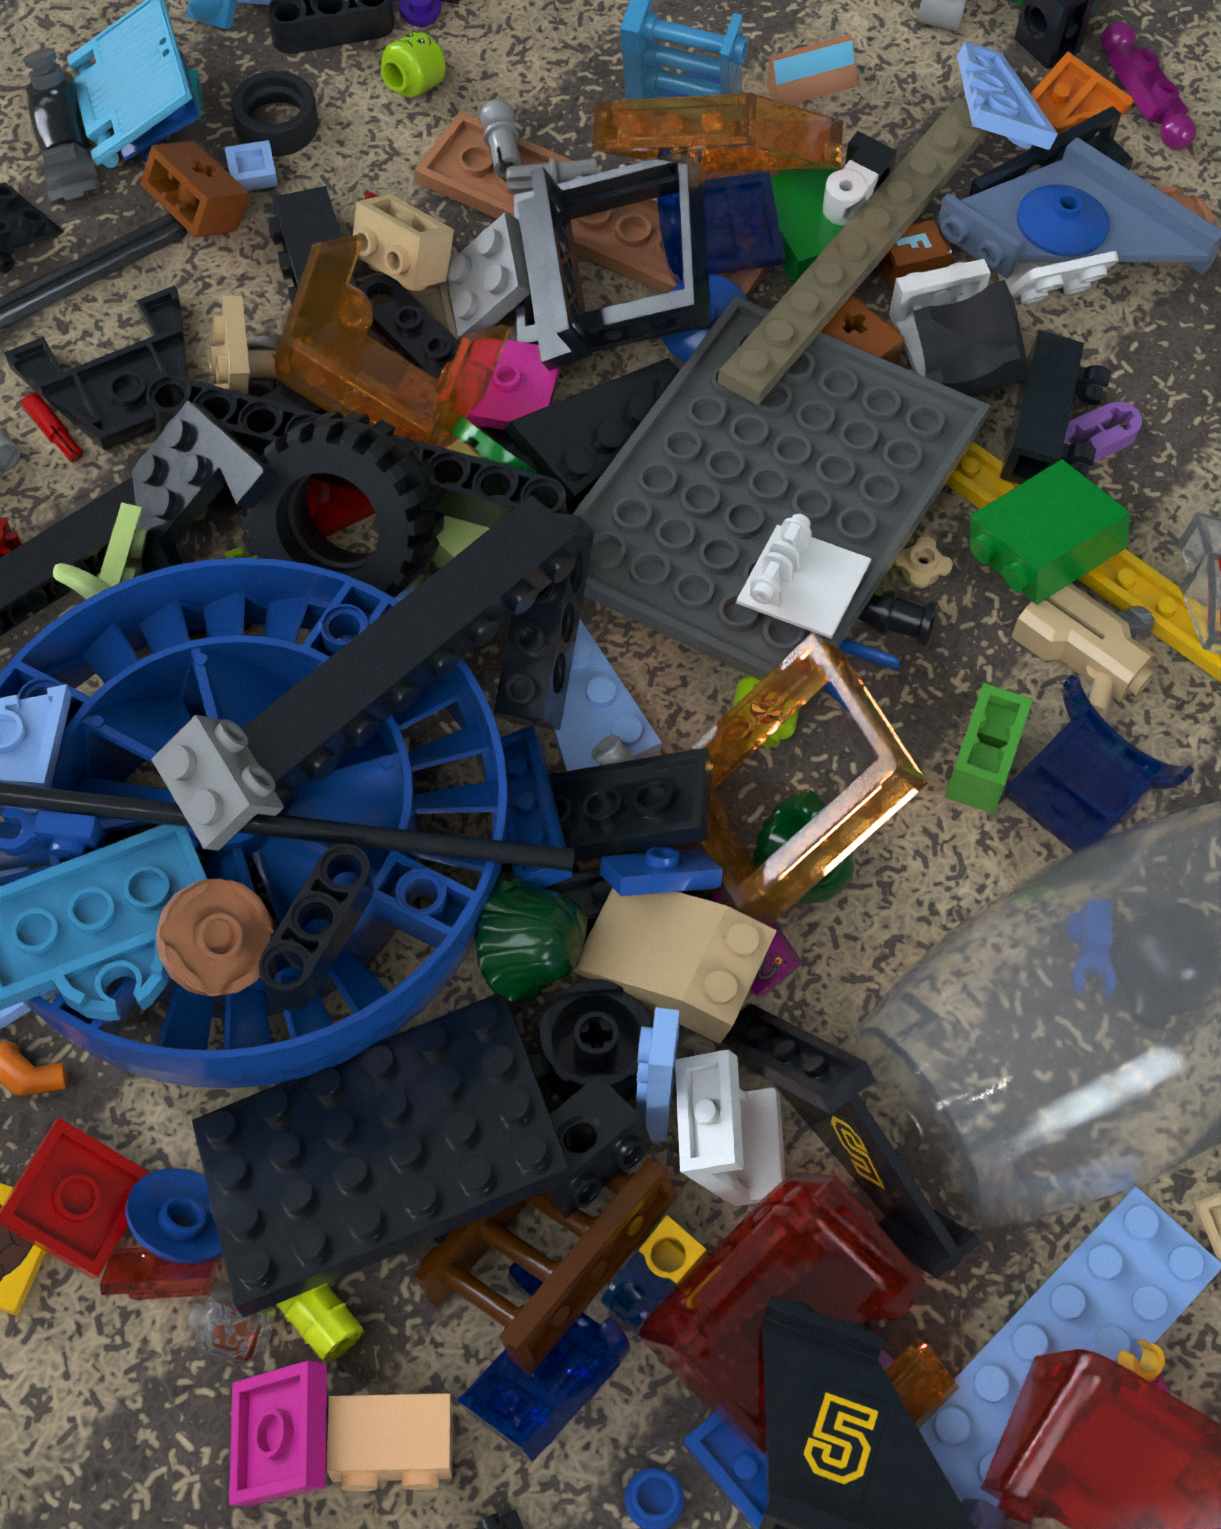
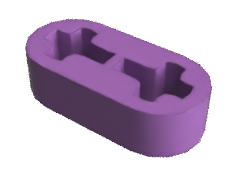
(1096, 425)

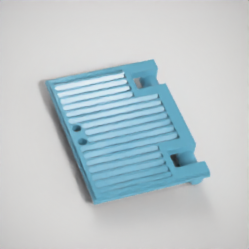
(133, 81)

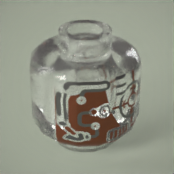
(223, 1331)

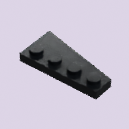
(586, 431)

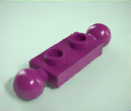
(1148, 85)

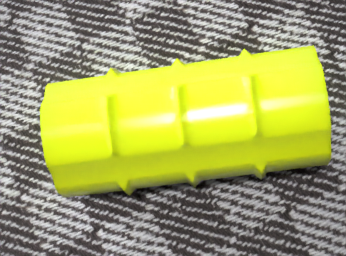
(322, 1322)

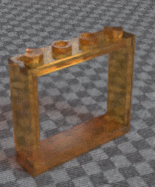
(769, 139)
(843, 822)

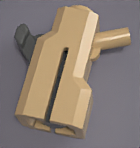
(1090, 641)

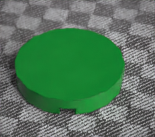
(486, 445)

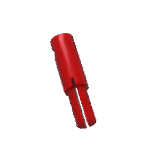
(50, 425)

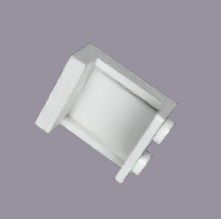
(727, 1134)

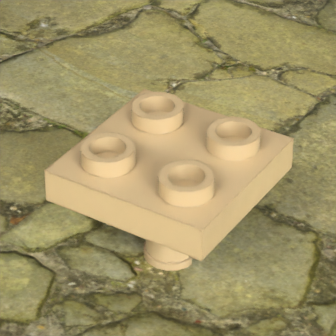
(231, 358)

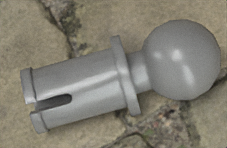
(500, 135)

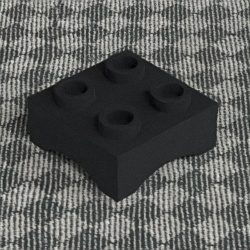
(974, 342)

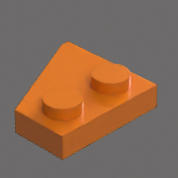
(1076, 93)

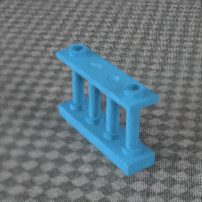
(644, 55)

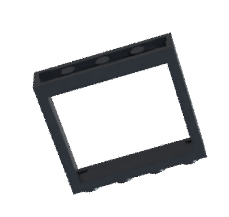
(652, 315)

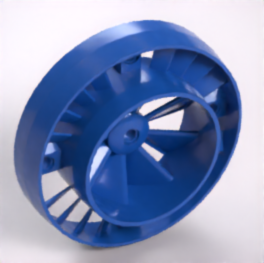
(371, 785)

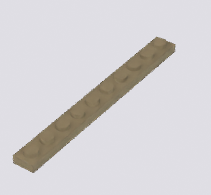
(851, 255)

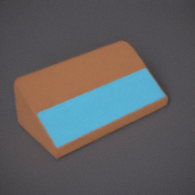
(812, 70)

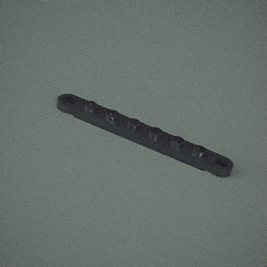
(428, 346)

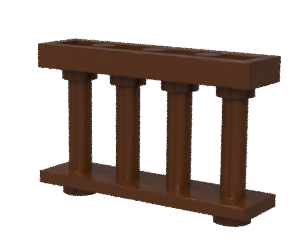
(568, 1283)

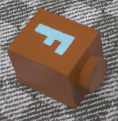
(916, 251)

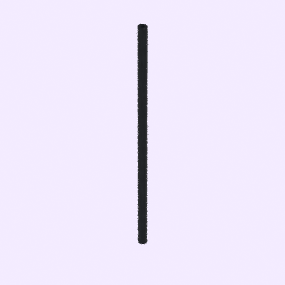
(294, 827)

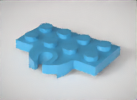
(94, 922)

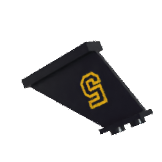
(824, 1090)
(840, 1434)

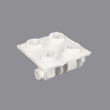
(803, 579)

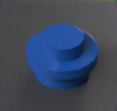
(654, 1499)

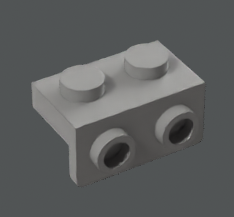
(215, 779)

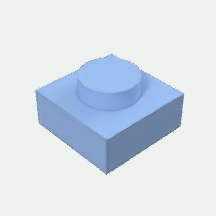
(252, 165)

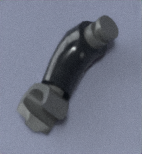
(58, 129)

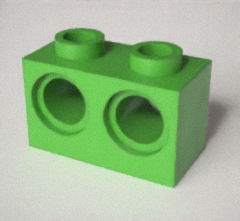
(988, 748)

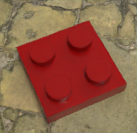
(72, 1198)

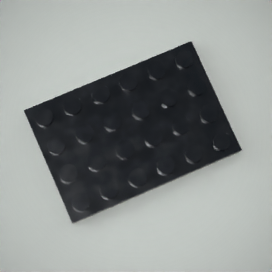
(377, 1154)

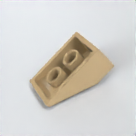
(678, 956)

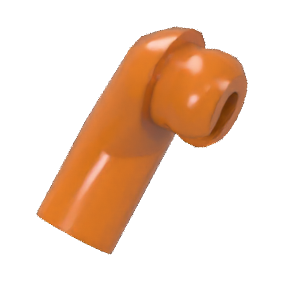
(26, 1079)

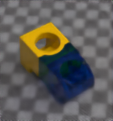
(653, 1273)

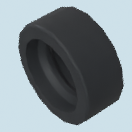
(275, 87)

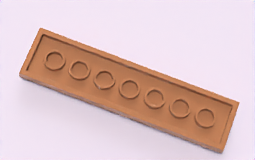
(617, 239)

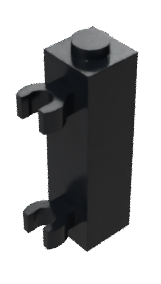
(1045, 409)

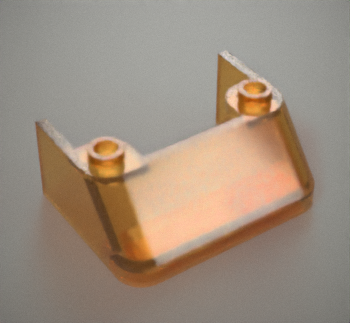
(344, 370)

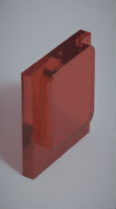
(152, 1277)

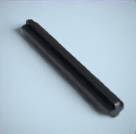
(89, 268)

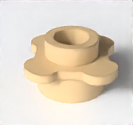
(921, 574)

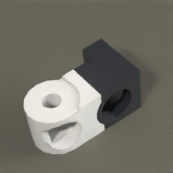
(865, 169)

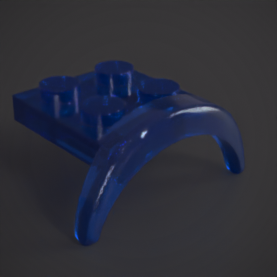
(739, 225)
(1088, 776)
(535, 1407)

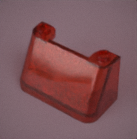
(797, 1244)
(1105, 1451)

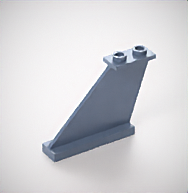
(1142, 219)

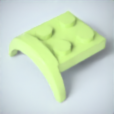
(121, 559)

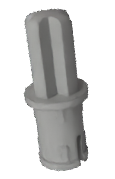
(519, 177)

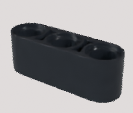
(321, 24)
(316, 952)

